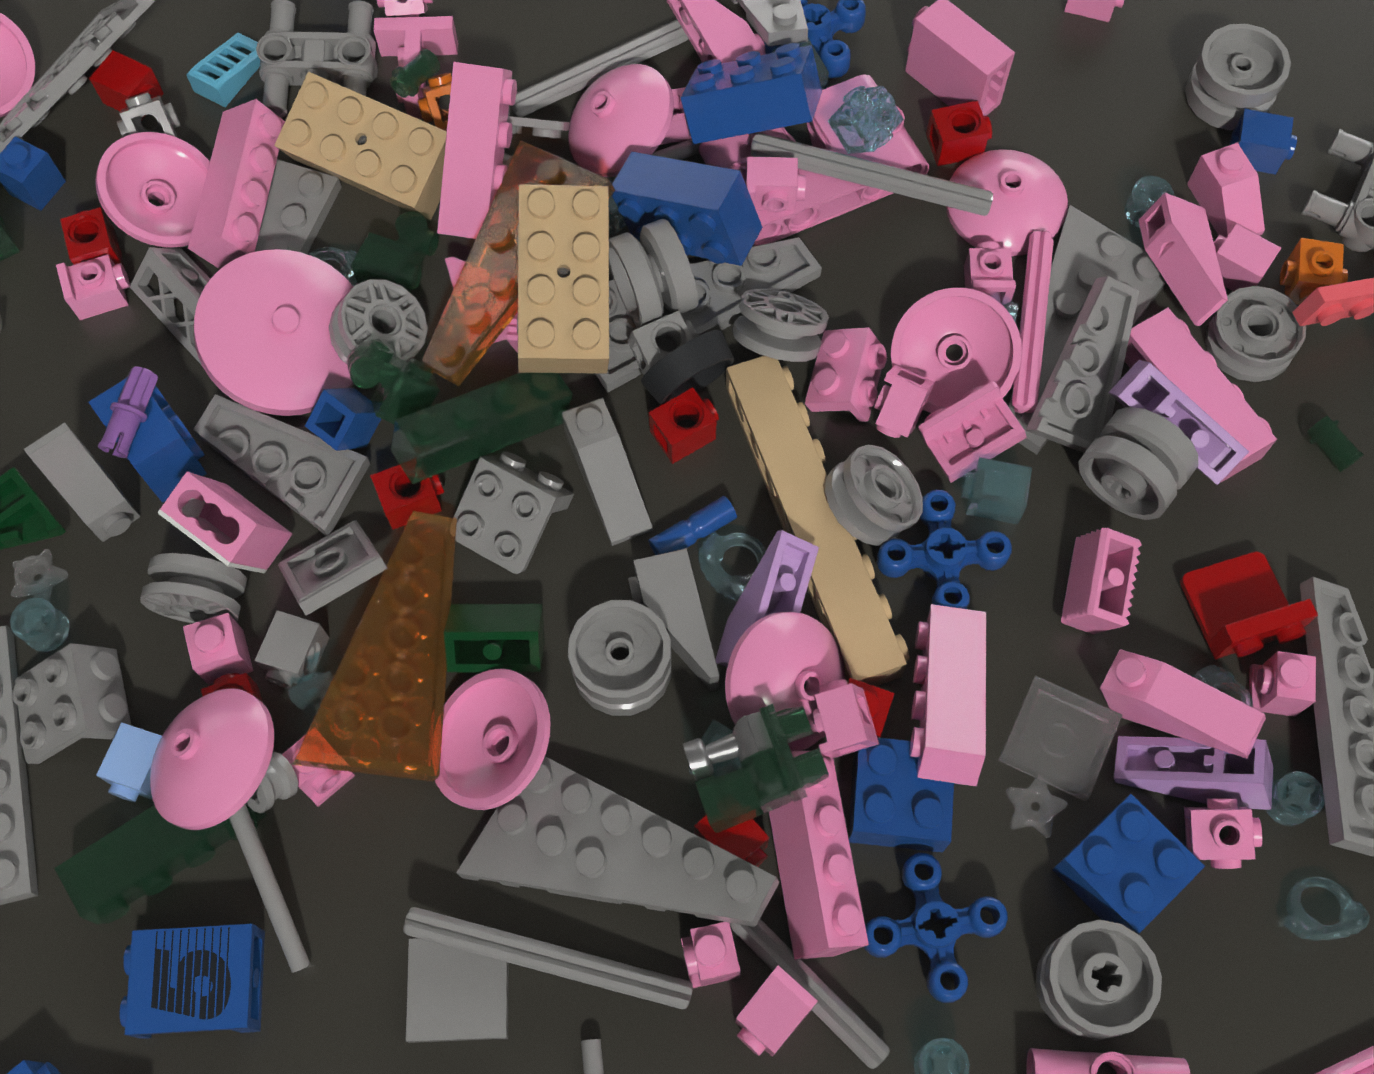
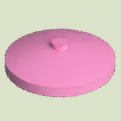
(267, 331)

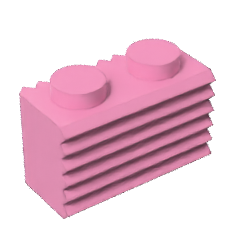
(1101, 581)

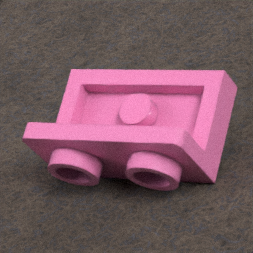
(847, 372)
(971, 429)

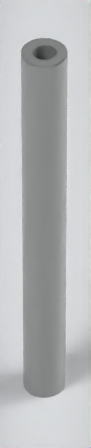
(269, 890)

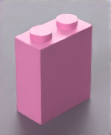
(957, 57)

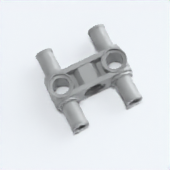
(318, 52)
(1356, 219)

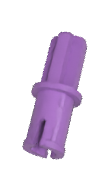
(128, 411)

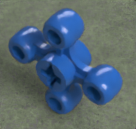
(823, 24)
(953, 545)
(940, 949)

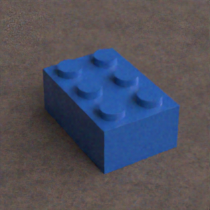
(752, 93)
(700, 201)

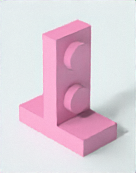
(410, 35)

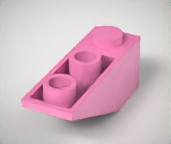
(1184, 252)

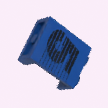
(193, 980)

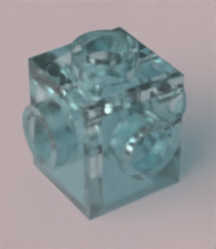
(866, 119)

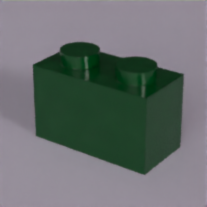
(494, 637)

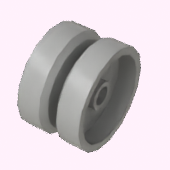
(1235, 72)
(652, 273)
(1138, 463)
(616, 631)
(1126, 973)

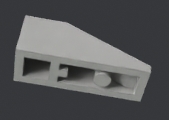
(606, 471)
(83, 482)
(670, 591)

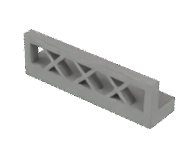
(177, 278)

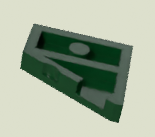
(23, 513)

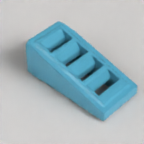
(224, 89)

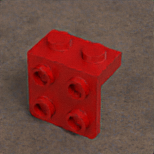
(1243, 606)

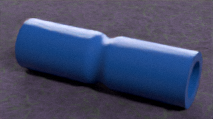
(696, 526)

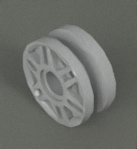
(386, 306)
(780, 325)
(1255, 334)
(873, 495)
(192, 587)

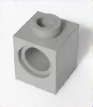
(643, 340)
(291, 649)

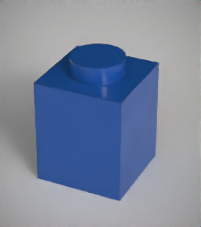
(1265, 139)
(29, 173)
(343, 419)

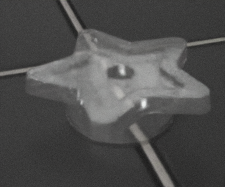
(29, 567)
(1023, 813)

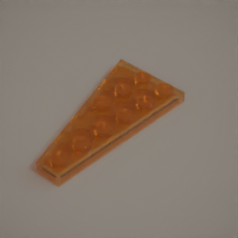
(488, 284)
(391, 682)

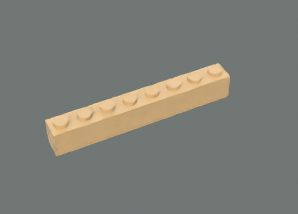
(796, 484)

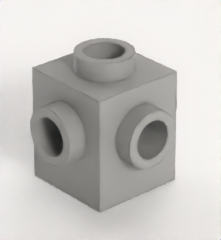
(143, 105)

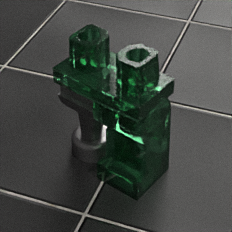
(768, 769)

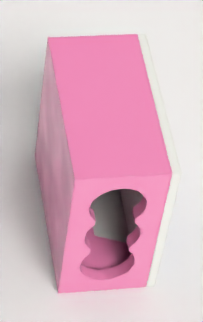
(224, 523)

